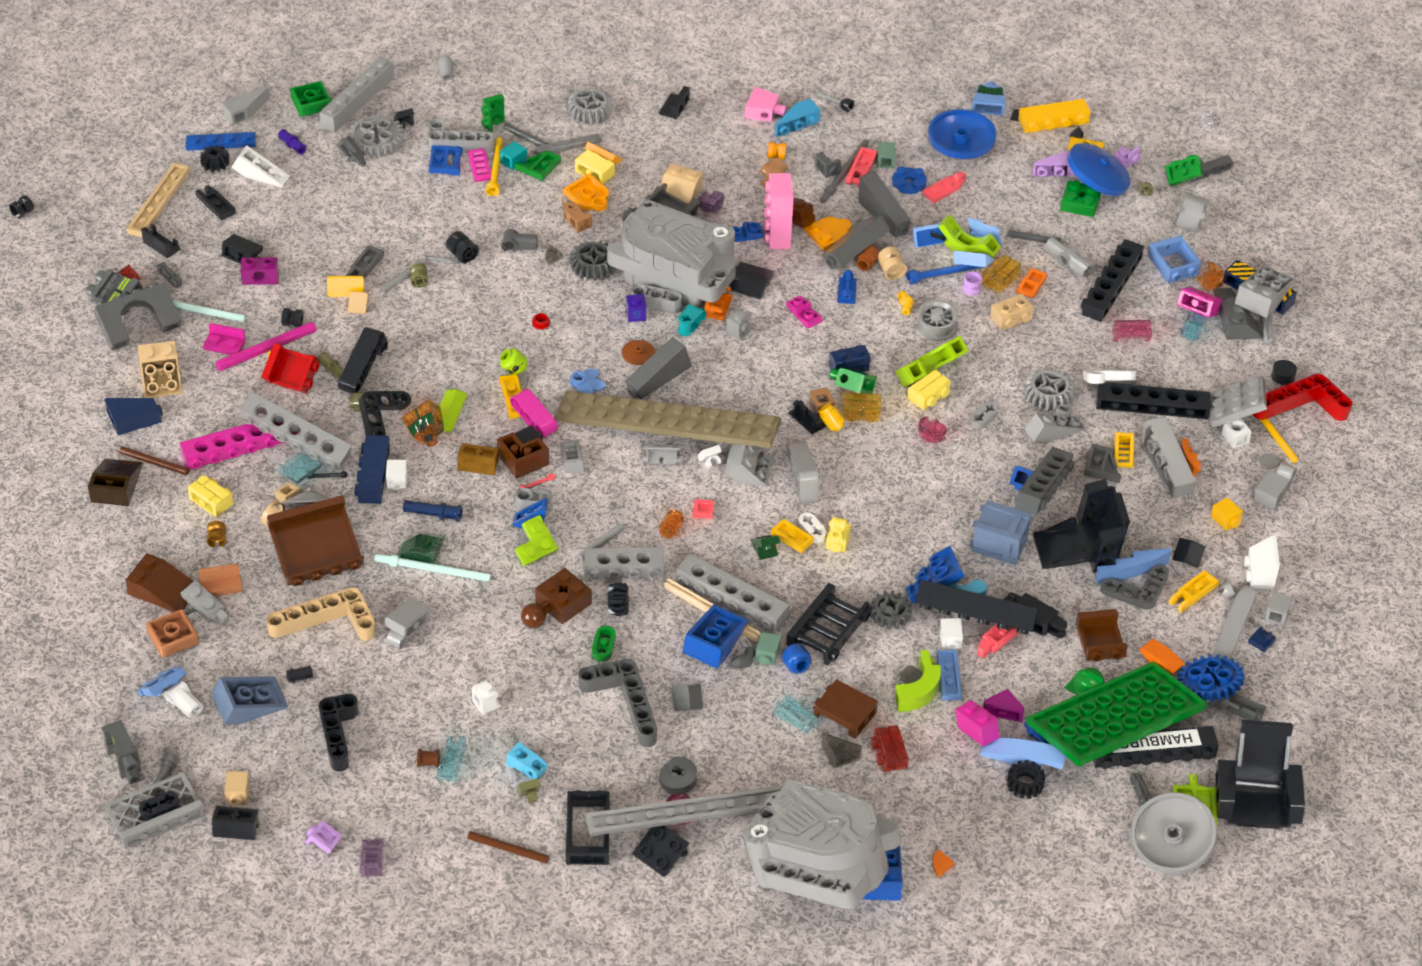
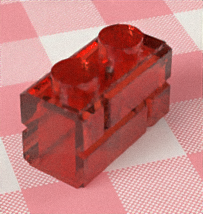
(890, 748)

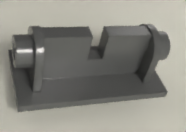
(1243, 707)

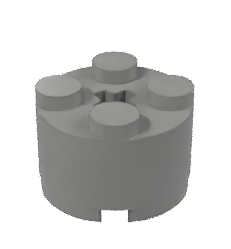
(1191, 212)

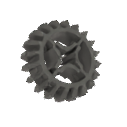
(583, 261)

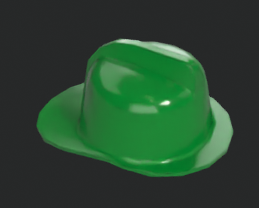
(1085, 680)

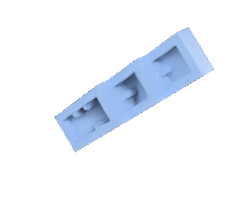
(1015, 750)

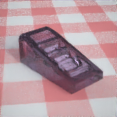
(372, 870)

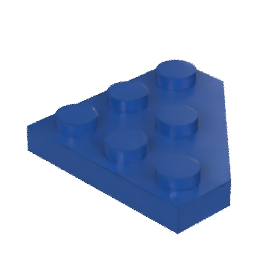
(942, 570)

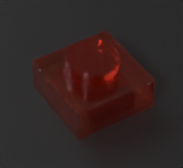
(129, 272)

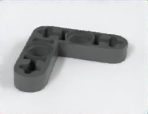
(1139, 594)

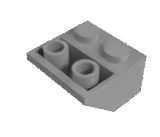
(748, 465)

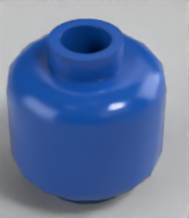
(796, 658)

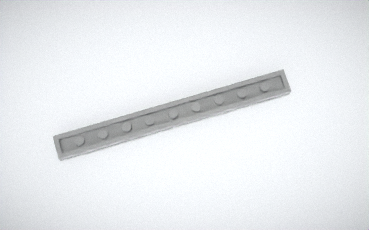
(678, 811)

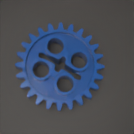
(1212, 677)

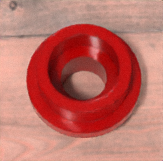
(541, 321)

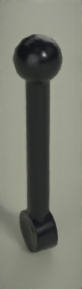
(343, 474)

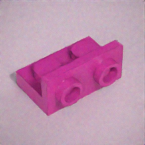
(224, 339)

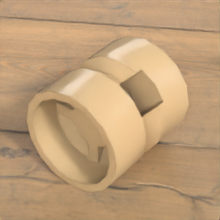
(892, 263)

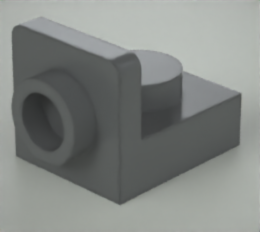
(826, 166)

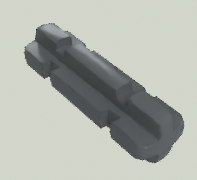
(169, 275)
(1140, 787)

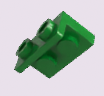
(492, 111)
(1184, 170)

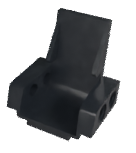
(1097, 536)
(1260, 783)

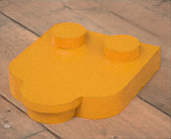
(588, 193)
(828, 231)

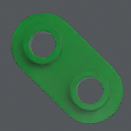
(602, 644)

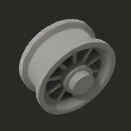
(937, 320)

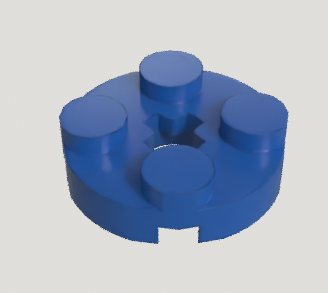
(917, 178)

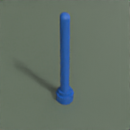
(916, 276)

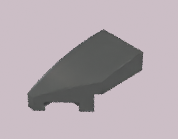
(350, 149)

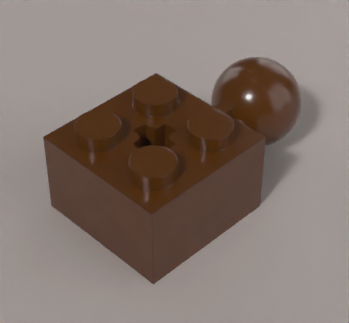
(559, 596)

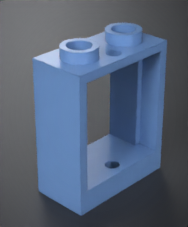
(1175, 245)

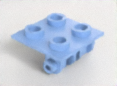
(979, 229)

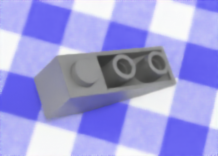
(245, 105)
(1050, 427)

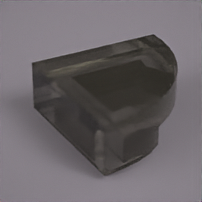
(552, 255)

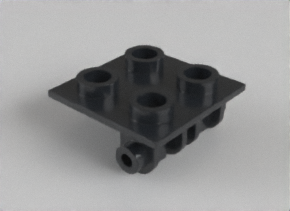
(661, 849)

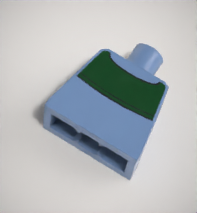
(989, 99)

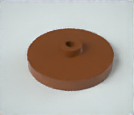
(637, 352)

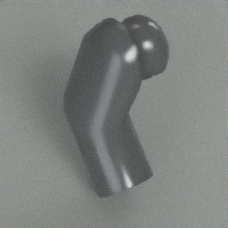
(745, 660)

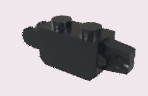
(1047, 618)

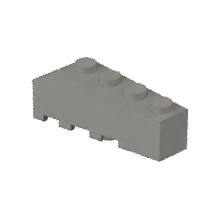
(1167, 457)

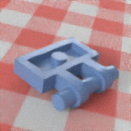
(164, 679)

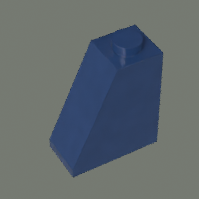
(132, 413)

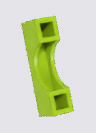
(931, 361)

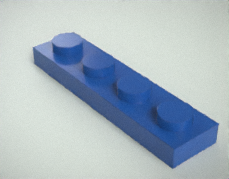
(226, 140)

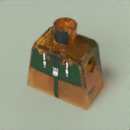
(425, 422)

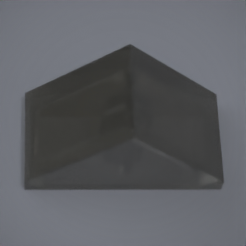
(840, 751)

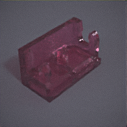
(1132, 329)

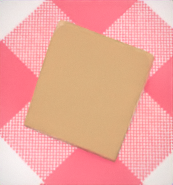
(358, 302)
(287, 491)

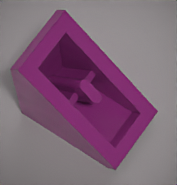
(1004, 706)

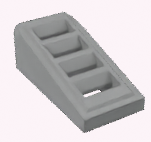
(574, 462)

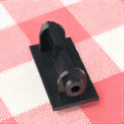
(806, 417)

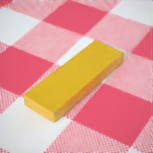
(510, 386)

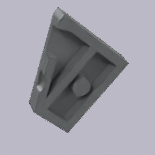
(1102, 464)

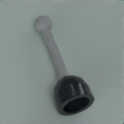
(844, 103)

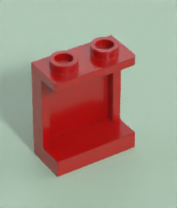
(290, 369)

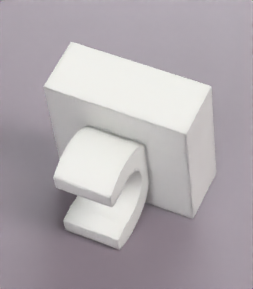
(710, 453)

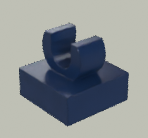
(1262, 639)

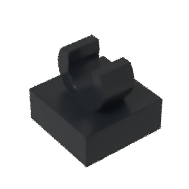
(405, 116)

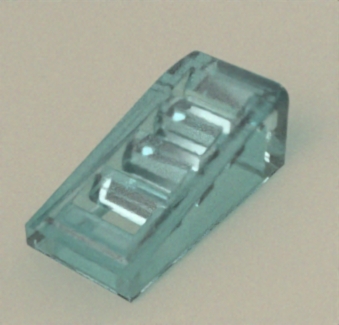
(786, 716)

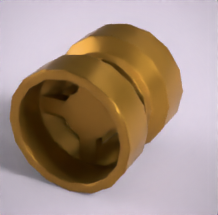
(216, 533)

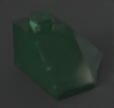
(422, 547)

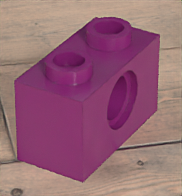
(259, 271)

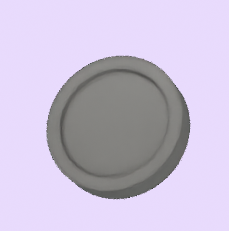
(1268, 461)

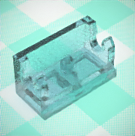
(452, 759)

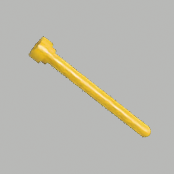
(493, 187)
(1278, 438)

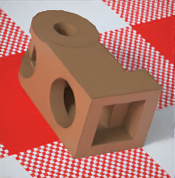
(576, 218)

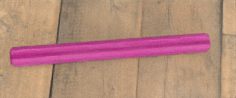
(265, 346)

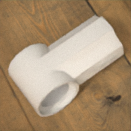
(181, 697)

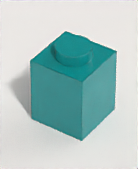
(512, 154)

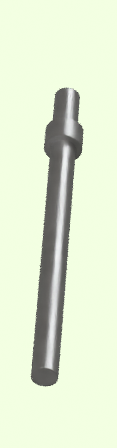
(831, 188)

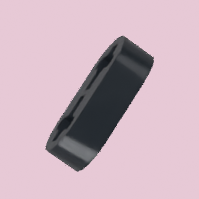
(158, 805)

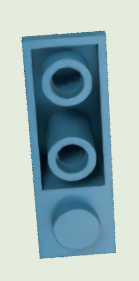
(798, 117)

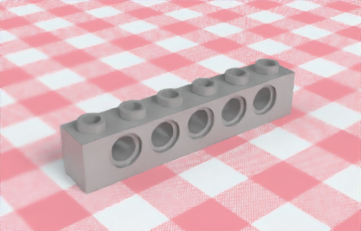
(323, 440)
(732, 593)

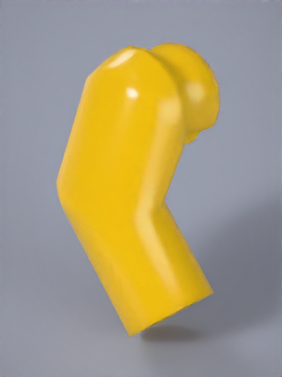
(906, 301)

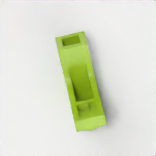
(961, 241)
(919, 693)

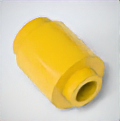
(831, 417)

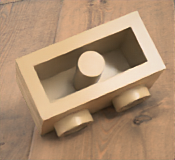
(1011, 312)

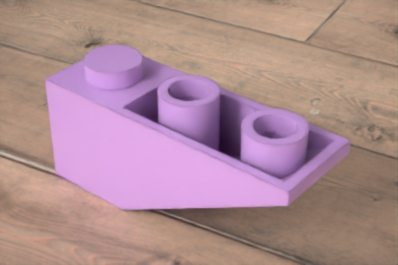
(1053, 166)

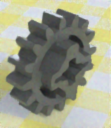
(891, 609)

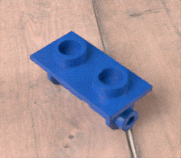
(847, 288)

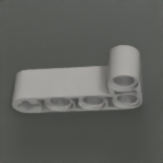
(466, 139)
(804, 471)

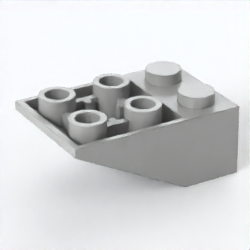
(1263, 291)

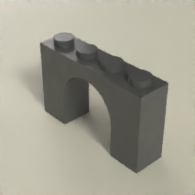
(154, 298)

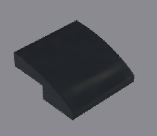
(751, 280)

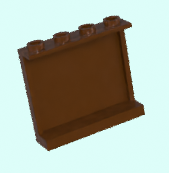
(314, 541)

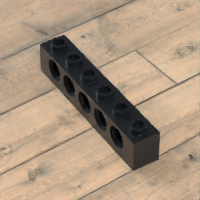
(1112, 280)
(1153, 400)

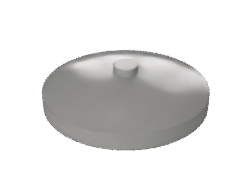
(1174, 833)

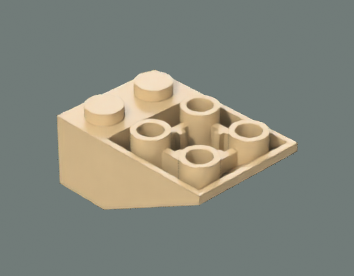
(160, 369)

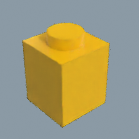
(1227, 514)

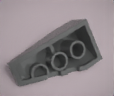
(1236, 320)

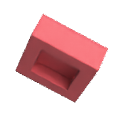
(703, 508)

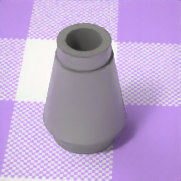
(445, 66)

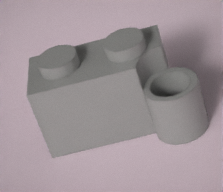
(1274, 485)
(405, 622)

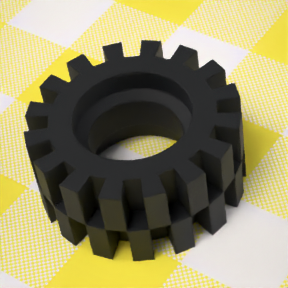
(1026, 789)

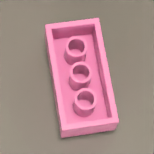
(778, 211)

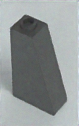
(879, 201)
(855, 241)
(659, 369)

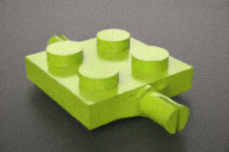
(1205, 794)

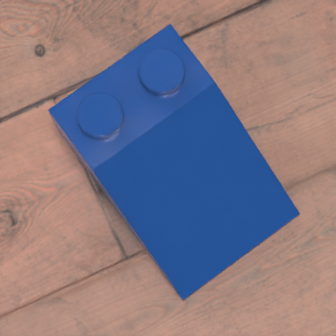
(714, 636)

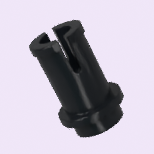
(299, 674)

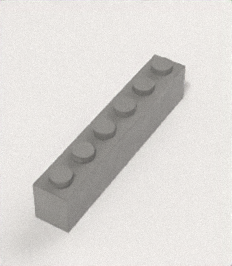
(356, 95)

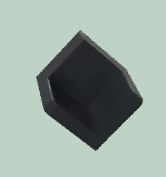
(1189, 552)

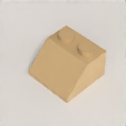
(683, 182)

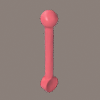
(551, 476)

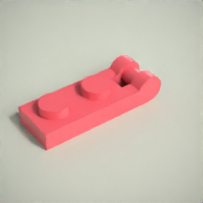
(861, 165)

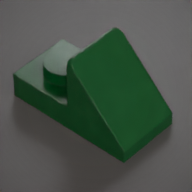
(766, 546)

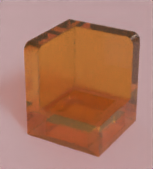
(1212, 278)

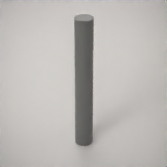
(524, 135)
(1028, 236)

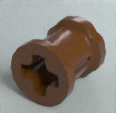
(428, 758)

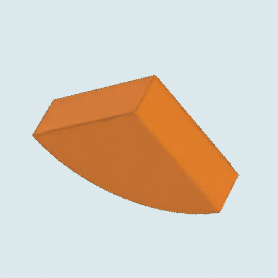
(941, 863)

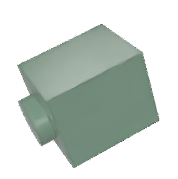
(886, 155)
(768, 648)

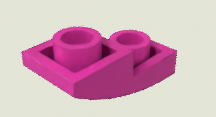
(802, 310)

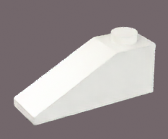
(259, 168)

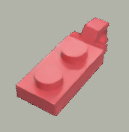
(944, 187)
(995, 639)

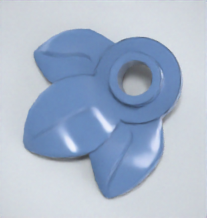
(587, 381)

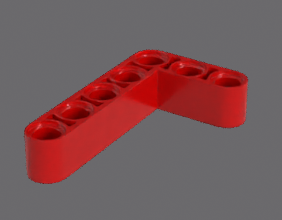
(1306, 390)

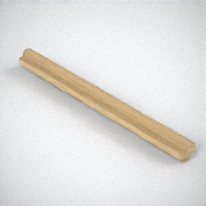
(704, 605)

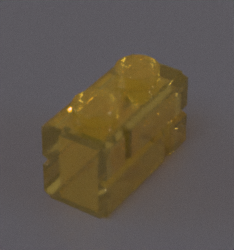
(1001, 274)
(862, 407)

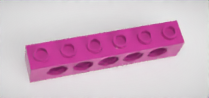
(226, 444)

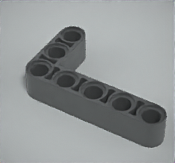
(623, 674)

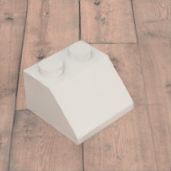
(1262, 564)

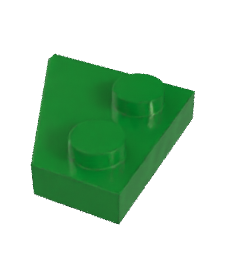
(539, 165)

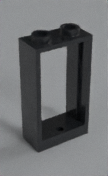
(586, 854)

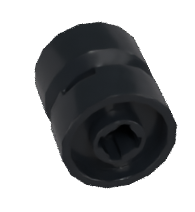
(462, 247)

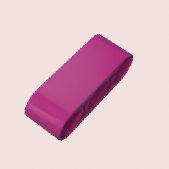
(534, 412)

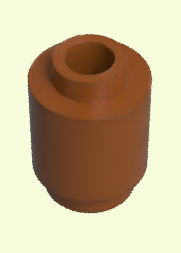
(867, 258)

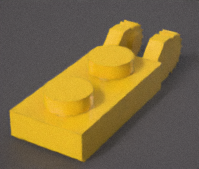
(1194, 590)

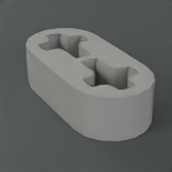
(986, 417)

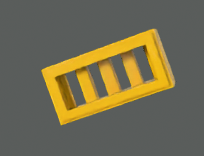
(1124, 438)

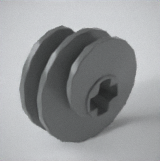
(678, 775)

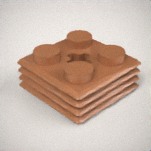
(172, 633)

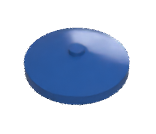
(962, 134)
(1098, 169)

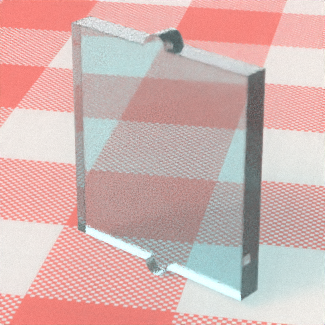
(299, 468)

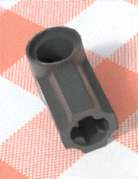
(513, 240)

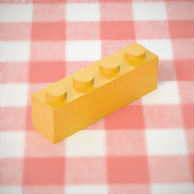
(1054, 115)

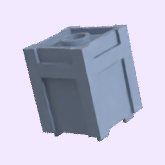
(1000, 532)

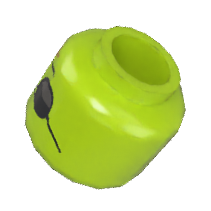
(513, 361)

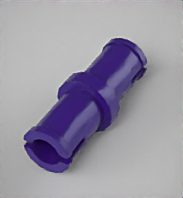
(292, 141)

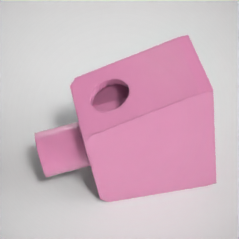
(763, 105)

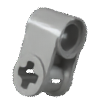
(525, 497)

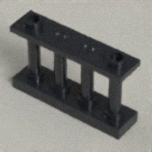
(818, 609)

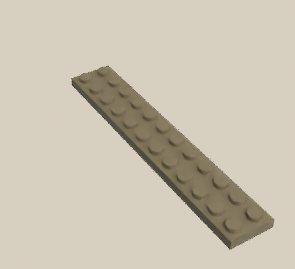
(668, 419)

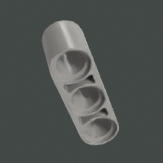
(659, 298)

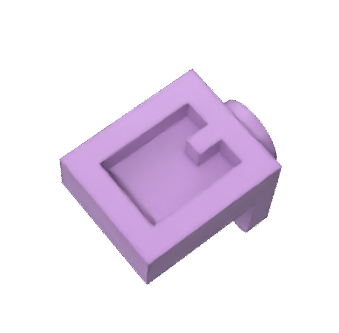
(1127, 156)
(323, 836)

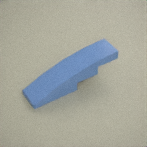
(1139, 563)

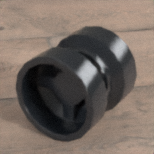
(21, 206)
(292, 317)

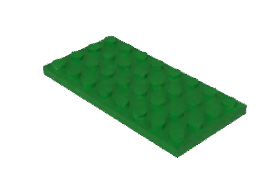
(1116, 713)

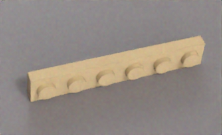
(158, 199)

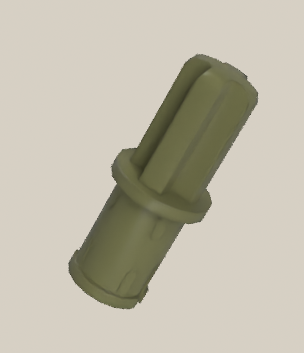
(330, 364)

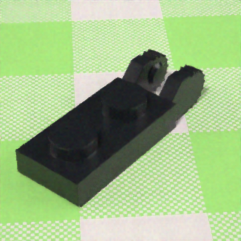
(215, 202)

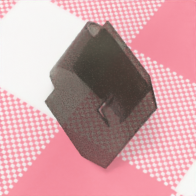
(909, 675)

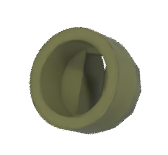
(1149, 188)

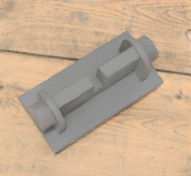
(668, 454)

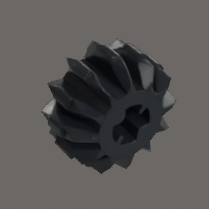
(214, 158)
(618, 599)

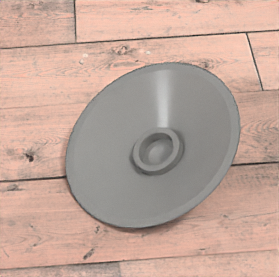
(306, 497)

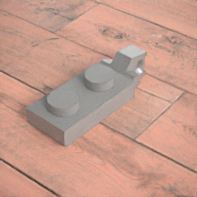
(205, 603)

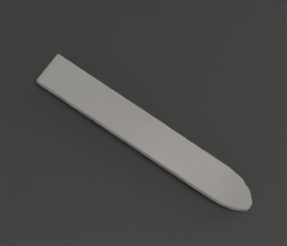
(1234, 622)

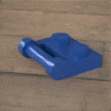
(439, 159)

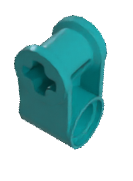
(690, 319)

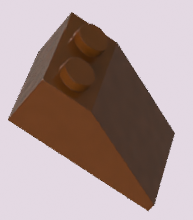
(158, 583)

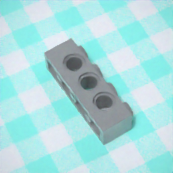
(624, 562)

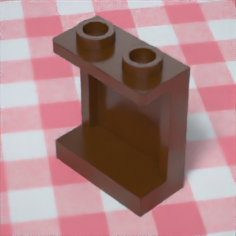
(1100, 635)
(846, 707)

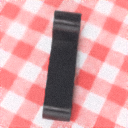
(369, 345)
(332, 712)

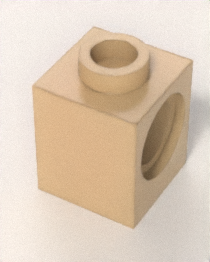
(237, 787)

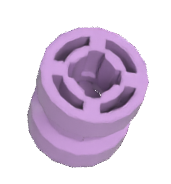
(972, 283)

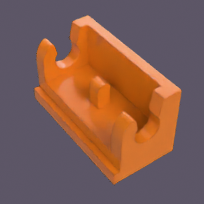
(718, 309)

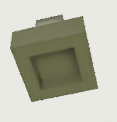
(529, 789)

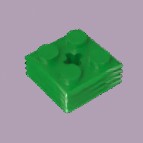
(310, 98)
(1080, 199)

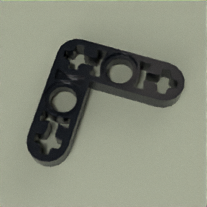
(377, 405)

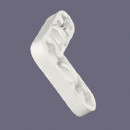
(1100, 376)

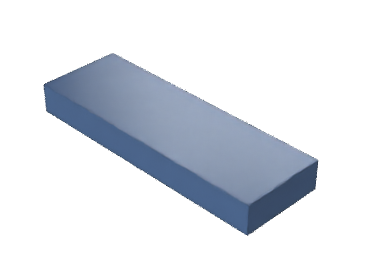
(950, 676)

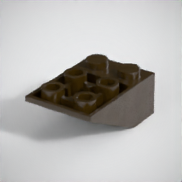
(114, 482)

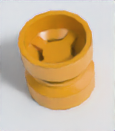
(772, 150)

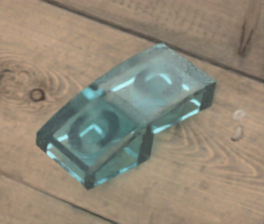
(1194, 326)

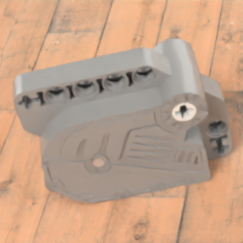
(675, 253)
(820, 844)

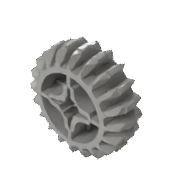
(589, 105)
(1048, 394)

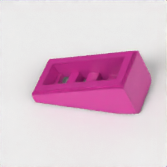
(479, 164)

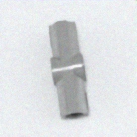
(1068, 257)

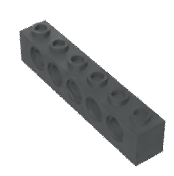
(1044, 481)

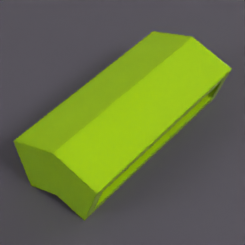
(451, 407)

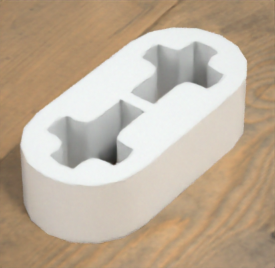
(815, 526)

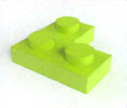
(540, 541)

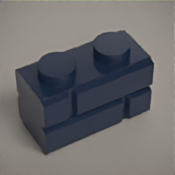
(853, 358)

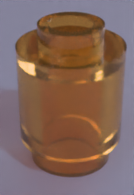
(671, 524)

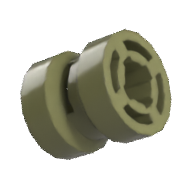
(419, 275)

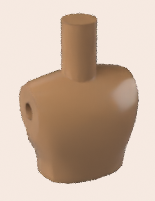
(772, 167)

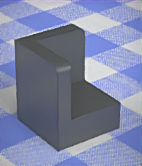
(687, 697)

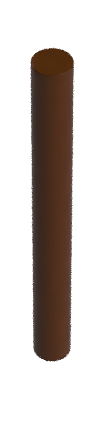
(153, 460)
(508, 847)

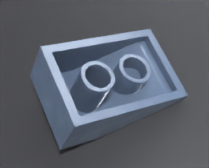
(247, 698)

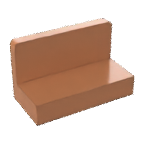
(221, 579)

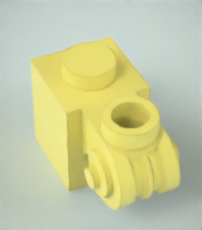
(838, 534)

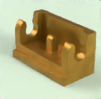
(478, 459)

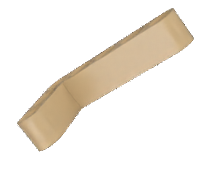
(324, 609)

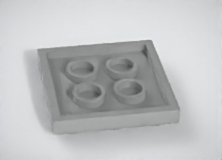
(1238, 401)

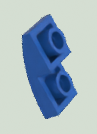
(748, 232)

